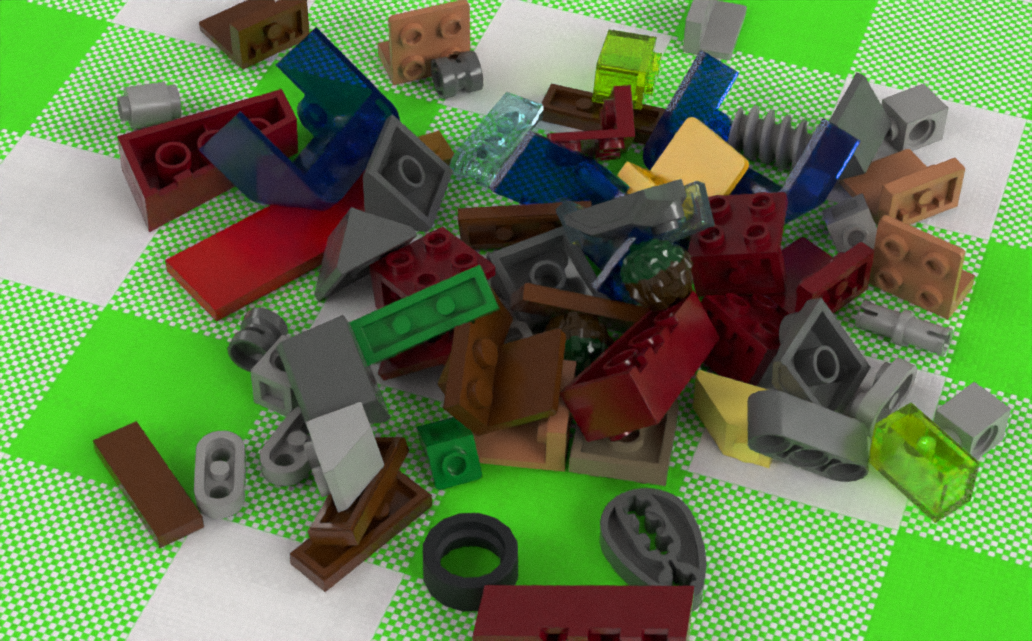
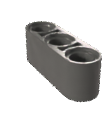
(807, 436)

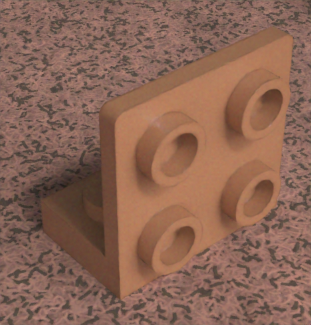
(423, 36)
(908, 188)
(919, 267)
(532, 444)

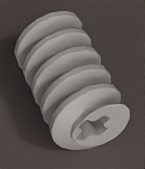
(768, 138)

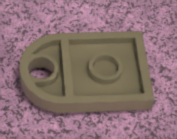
(637, 457)

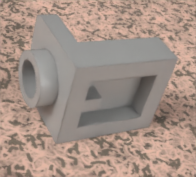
(850, 223)

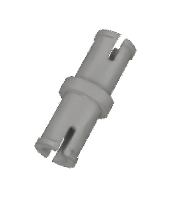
(904, 328)

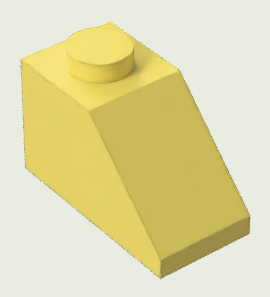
(723, 411)

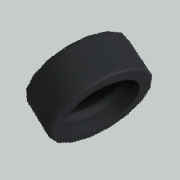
(467, 531)

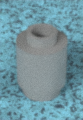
(149, 104)

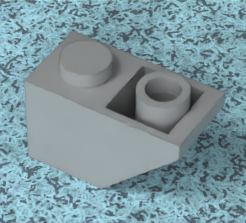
(343, 454)

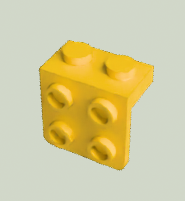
(693, 156)

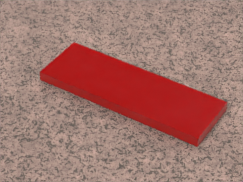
(258, 254)

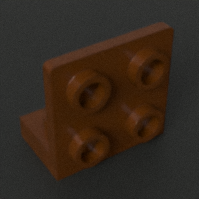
(257, 29)
(503, 384)

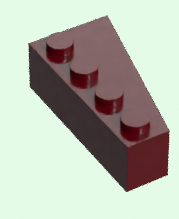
(172, 174)
(641, 371)
(584, 613)

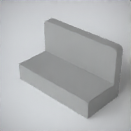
(713, 27)

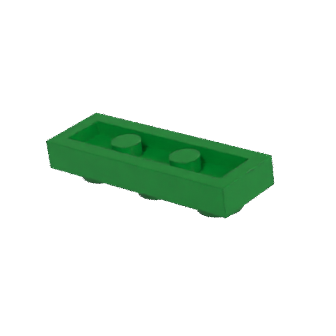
(424, 315)

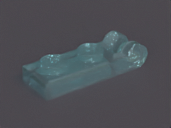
(496, 138)

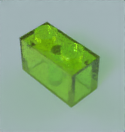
(627, 61)
(923, 462)

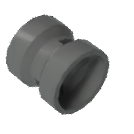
(453, 75)
(257, 335)

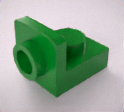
(450, 452)

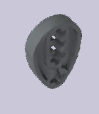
(675, 533)

